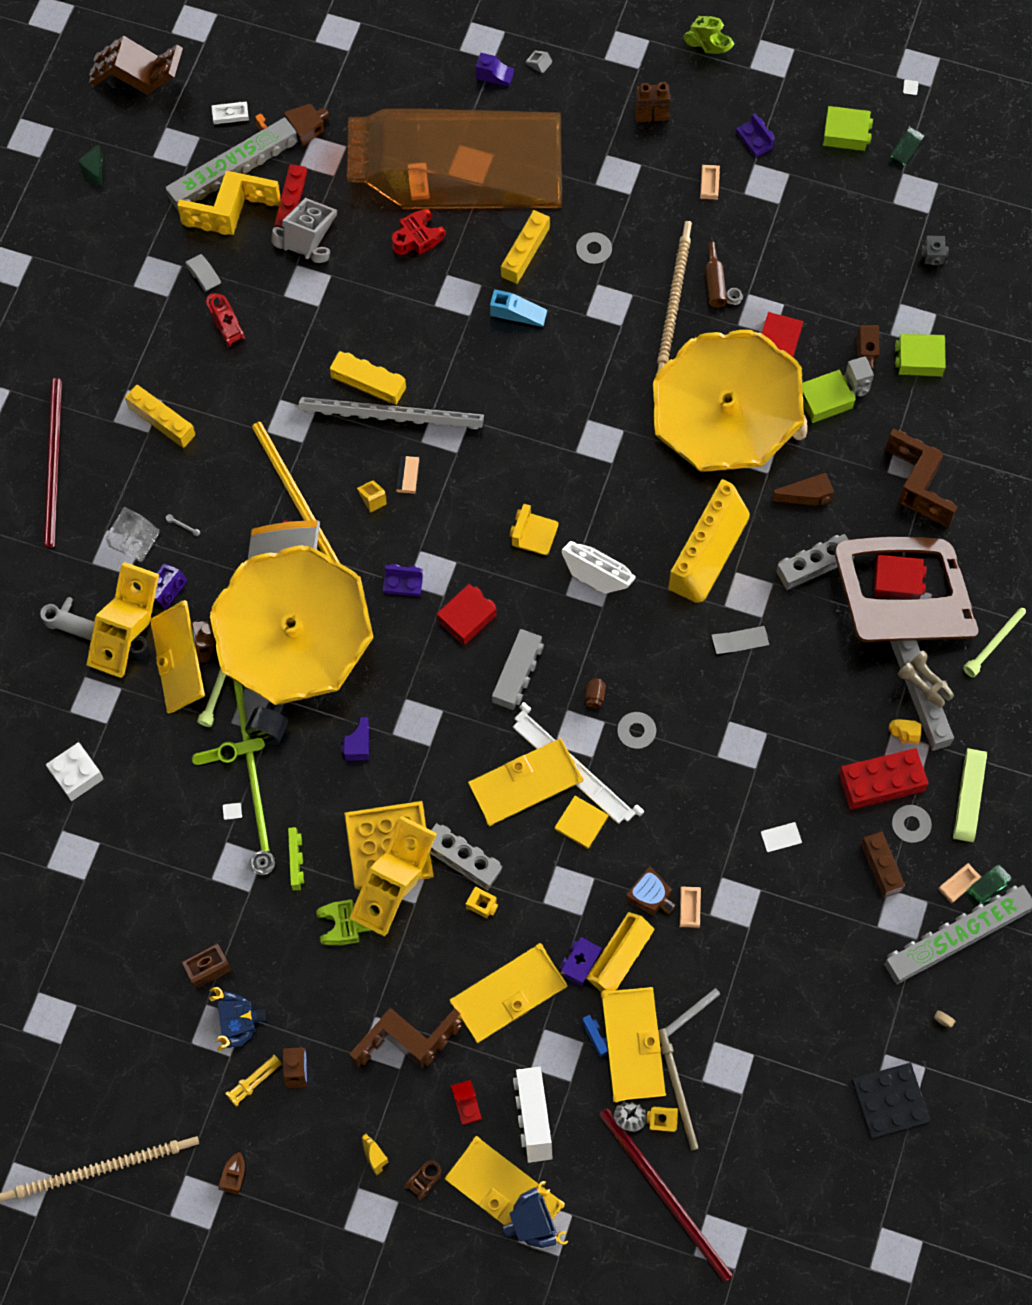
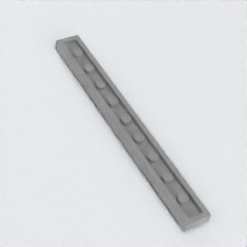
(382, 412)

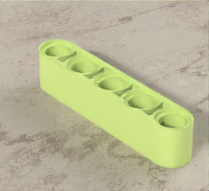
(970, 795)

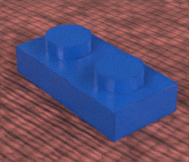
(592, 1028)

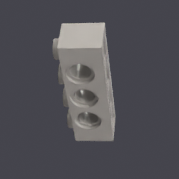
(791, 577)
(466, 867)

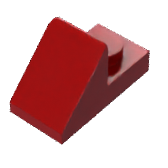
(466, 1102)

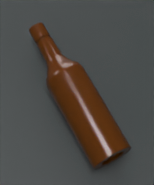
(715, 279)

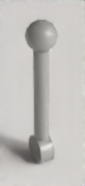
(169, 518)

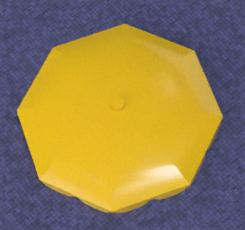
(728, 400)
(291, 624)

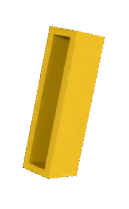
(525, 247)
(368, 377)
(160, 416)
(620, 953)

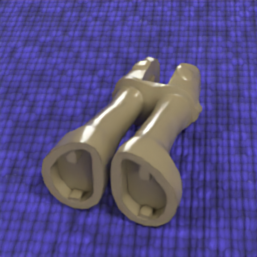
(919, 664)

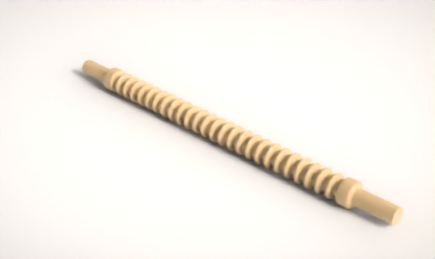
(674, 296)
(174, 1147)

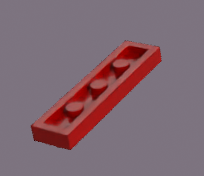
(291, 192)

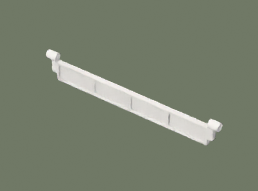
(591, 785)

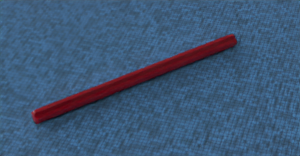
(52, 463)
(666, 1195)

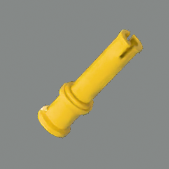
(246, 1086)

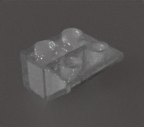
(132, 534)

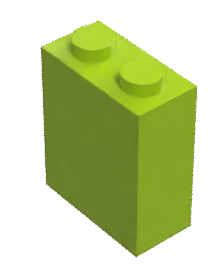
(847, 128)
(920, 354)
(827, 396)

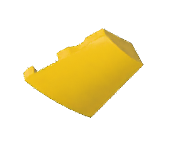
(374, 1154)

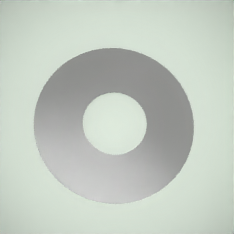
(606, 247)
(636, 742)
(911, 836)

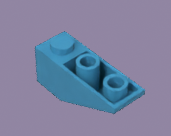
(515, 308)

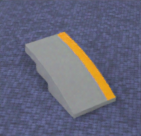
(283, 535)

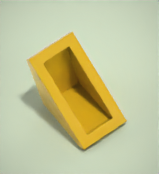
(372, 495)

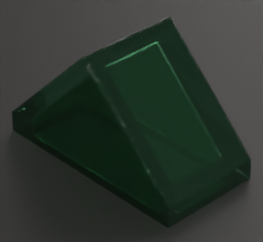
(92, 165)

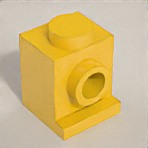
(479, 896)
(656, 1124)

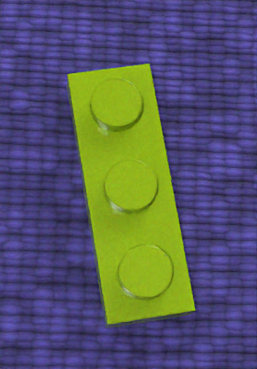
(296, 859)

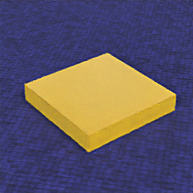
(581, 822)

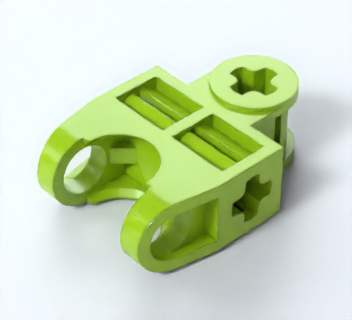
(706, 34)
(339, 934)

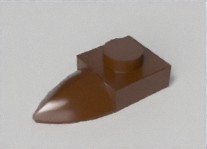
(233, 1174)

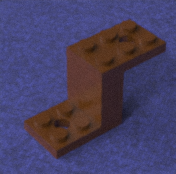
(135, 65)
(926, 463)
(406, 1038)

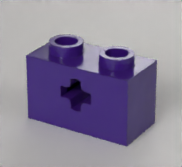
(589, 953)

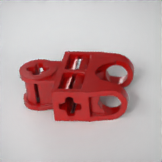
(415, 235)
(230, 325)

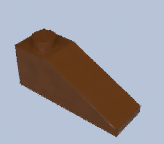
(808, 491)

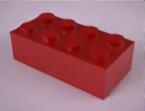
(883, 778)

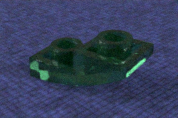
(907, 145)
(989, 884)

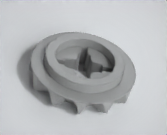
(634, 1123)

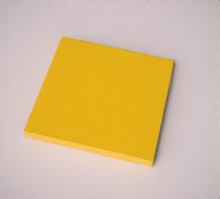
(371, 832)

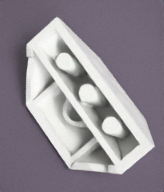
(596, 568)

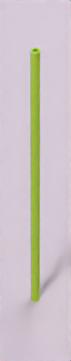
(251, 770)

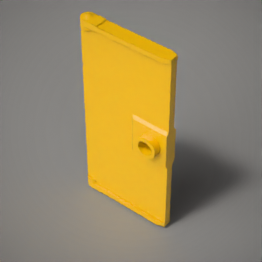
(177, 657)
(525, 781)
(508, 993)
(633, 1044)
(494, 1182)

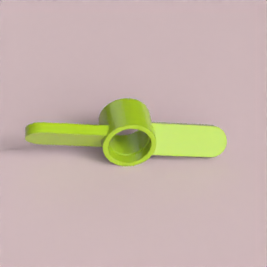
(240, 748)

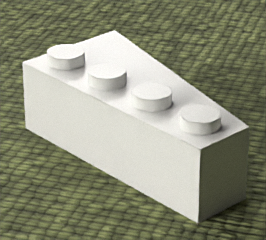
(534, 1114)

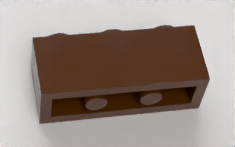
(882, 864)

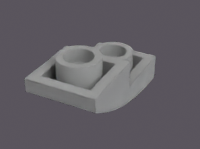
(203, 272)

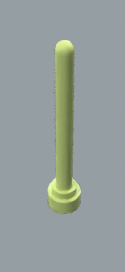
(973, 667)
(206, 718)

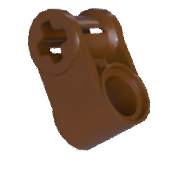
(423, 1181)

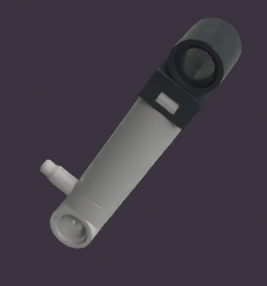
(83, 627)

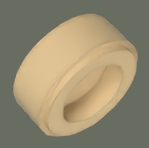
(944, 1019)

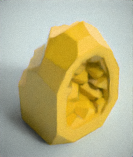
(906, 731)

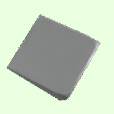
(539, 61)

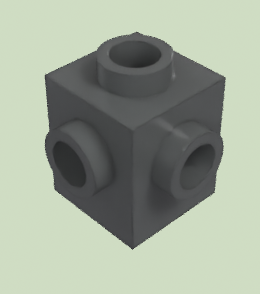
(935, 250)

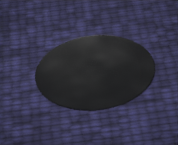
(515, 217)

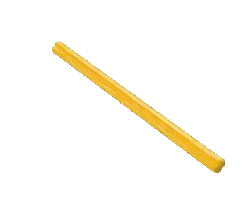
(291, 487)

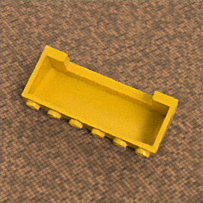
(709, 544)

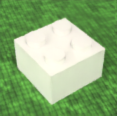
(74, 771)

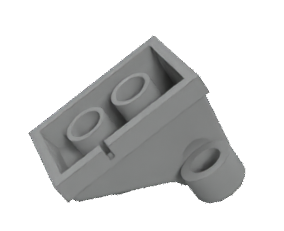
(305, 230)

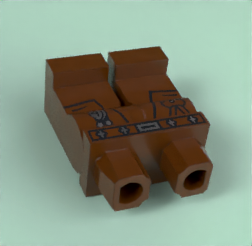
(652, 97)

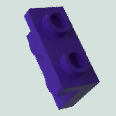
(756, 136)
(403, 580)
(168, 585)

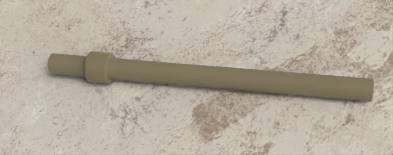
(667, 1050)

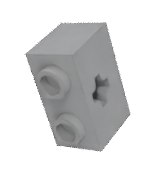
(859, 376)

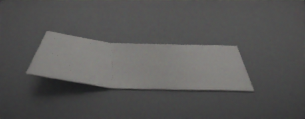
(740, 640)

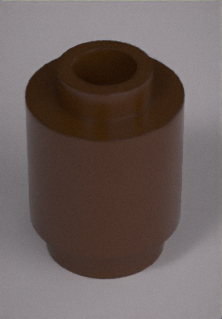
(595, 693)

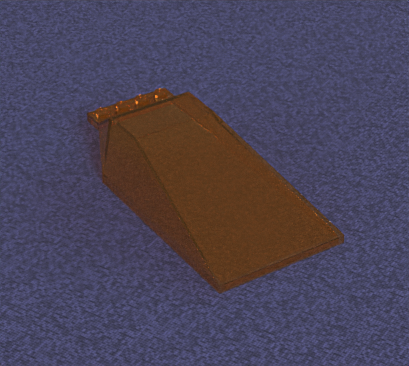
(458, 157)

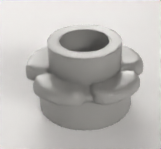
(736, 293)

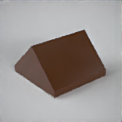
(206, 966)

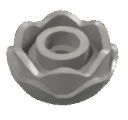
(262, 856)

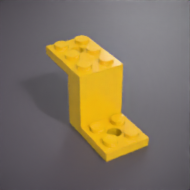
(229, 203)
(122, 620)
(393, 876)

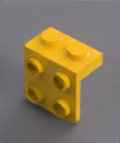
(533, 531)

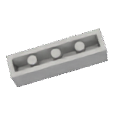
(516, 670)

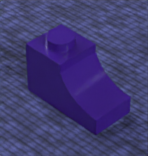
(492, 70)
(357, 744)

